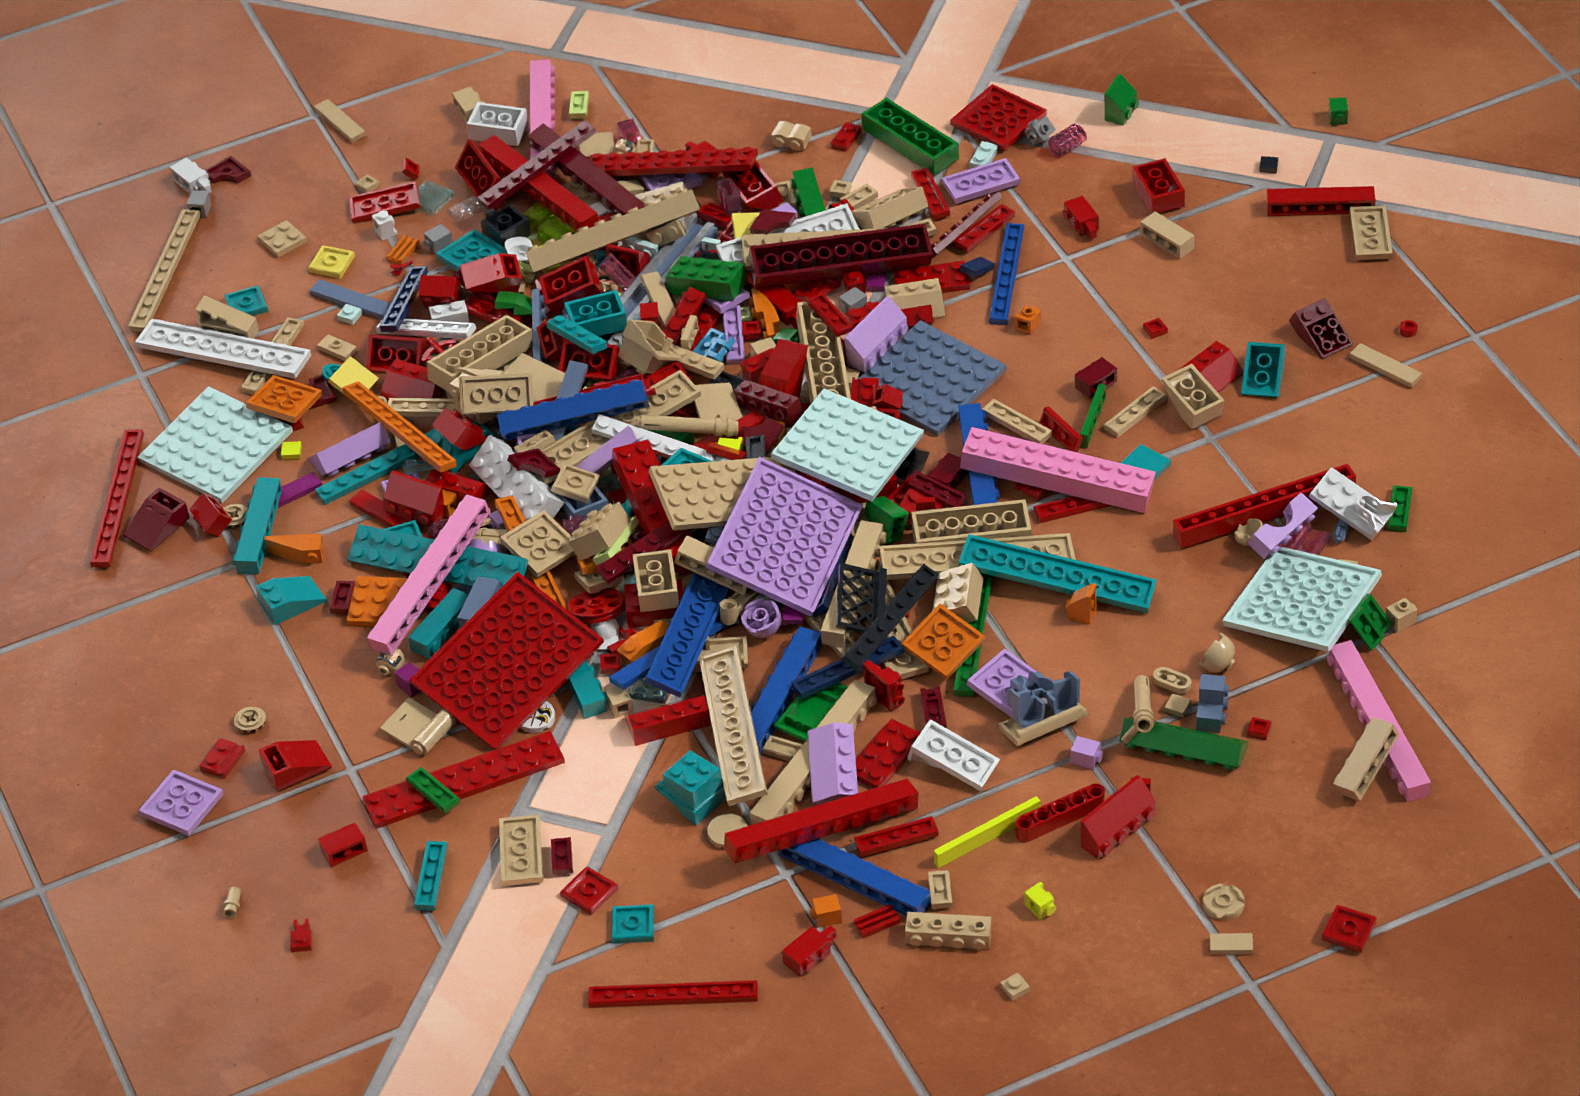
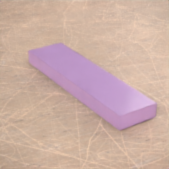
(733, 328)
(602, 457)

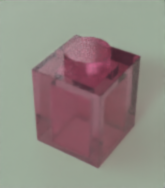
(628, 130)

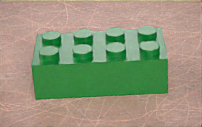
(713, 277)

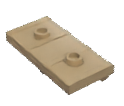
(718, 644)
(1050, 722)

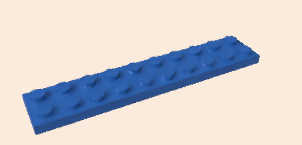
(686, 635)

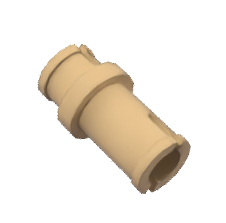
(231, 905)

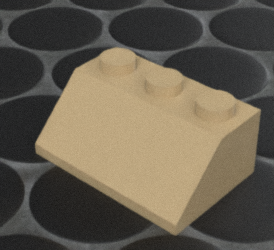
(918, 294)

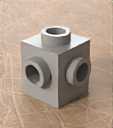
(1039, 130)

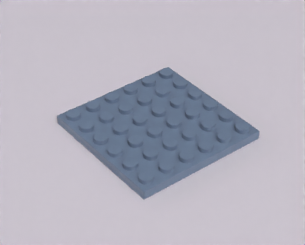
(935, 375)

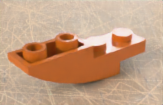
(765, 313)

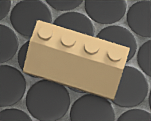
(891, 208)

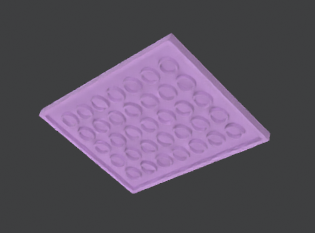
(784, 536)

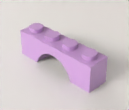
(1269, 538)

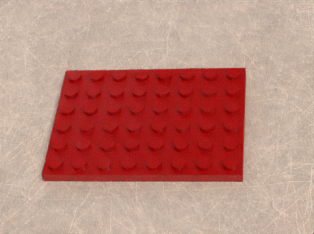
(506, 661)

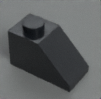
(913, 462)

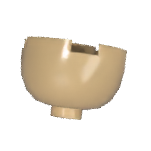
(1219, 655)

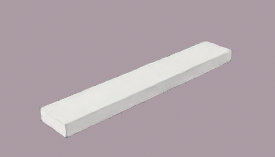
(433, 329)

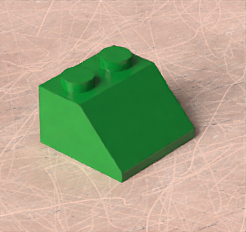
(1120, 101)

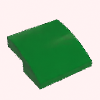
(521, 303)
(1370, 621)

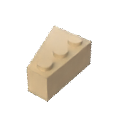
(225, 319)

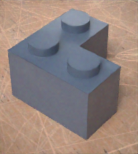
(1212, 703)

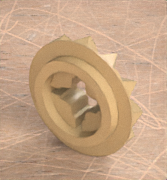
(233, 510)
(248, 714)

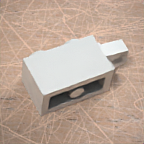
(190, 176)

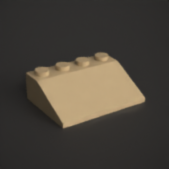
(545, 379)

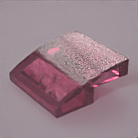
(1308, 540)

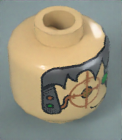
(623, 146)
(389, 664)

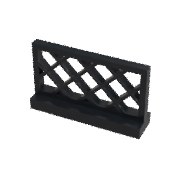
(876, 588)

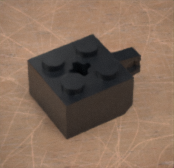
(505, 225)

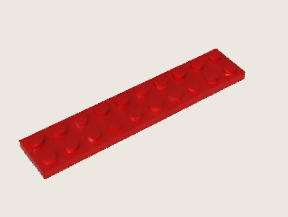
(676, 162)
(467, 778)

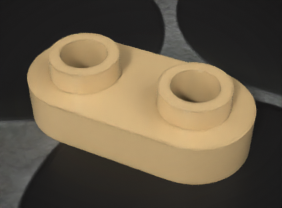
(1172, 680)

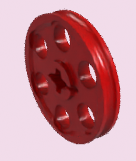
(597, 606)

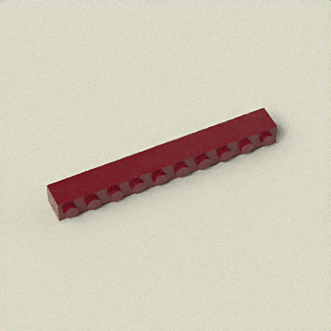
(587, 174)

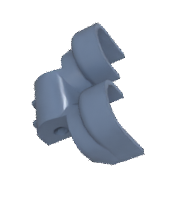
(1026, 696)

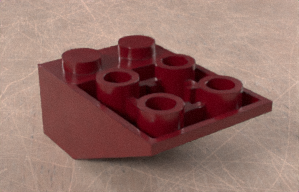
(1320, 329)
(157, 519)

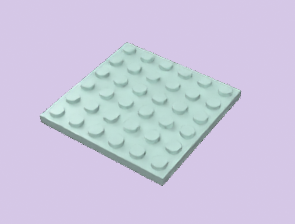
(215, 444)
(847, 444)
(1302, 598)

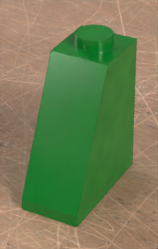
(890, 515)

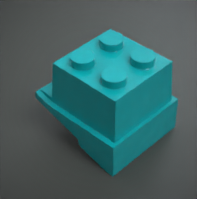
(693, 787)

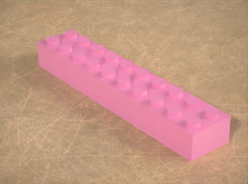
(1057, 469)

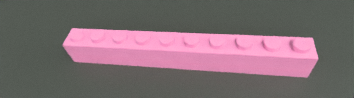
(542, 100)
(428, 575)
(1370, 703)

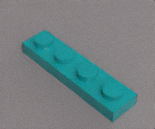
(576, 334)
(431, 875)

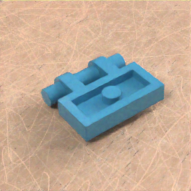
(711, 343)

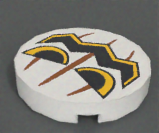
(541, 719)

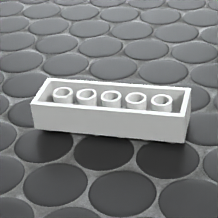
(505, 480)

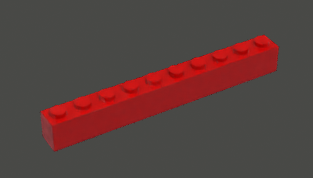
(542, 187)
(1261, 506)
(820, 820)

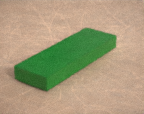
(1399, 519)
(433, 790)

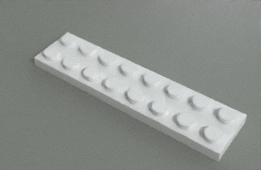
(829, 220)

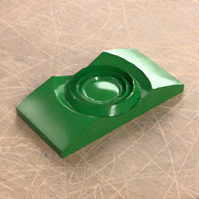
(809, 712)

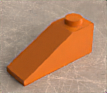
(300, 547)
(642, 642)

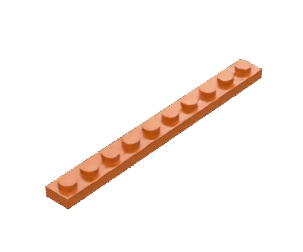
(399, 427)

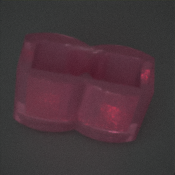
(729, 196)

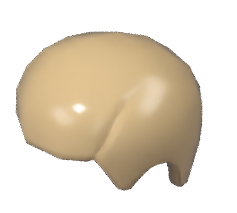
(1245, 532)

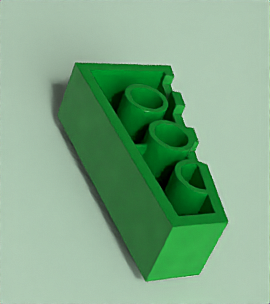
(806, 192)

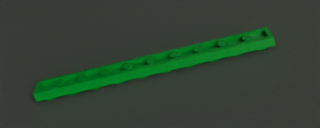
(971, 664)

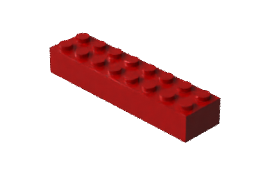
(632, 469)

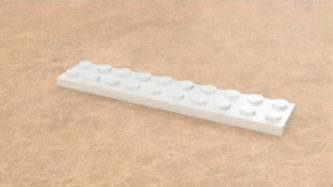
(223, 348)

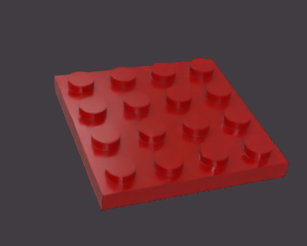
(997, 117)

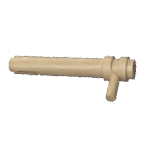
(716, 426)
(1143, 714)

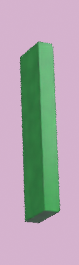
(1093, 415)

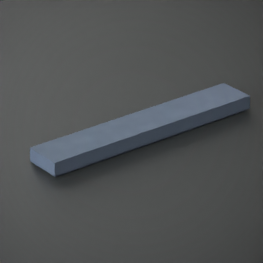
(346, 296)
(570, 386)

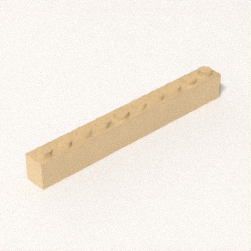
(612, 231)
(795, 777)

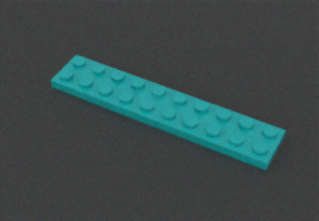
(403, 552)
(1057, 572)

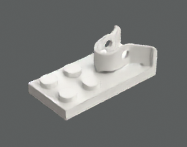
(1352, 503)
(953, 754)

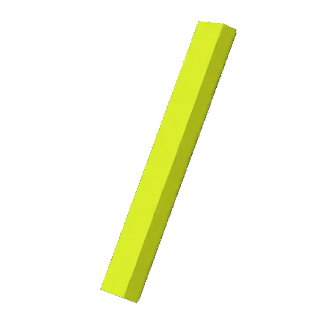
(983, 833)

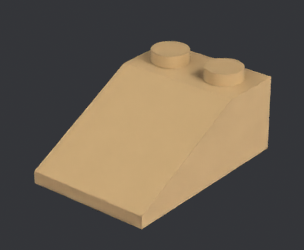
(1193, 396)

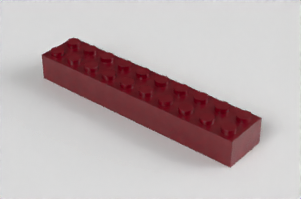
(840, 254)

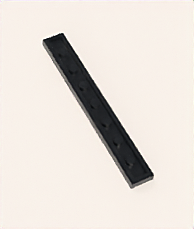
(890, 617)

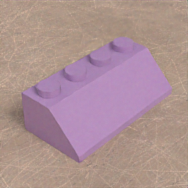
(875, 335)
(350, 449)
(832, 762)

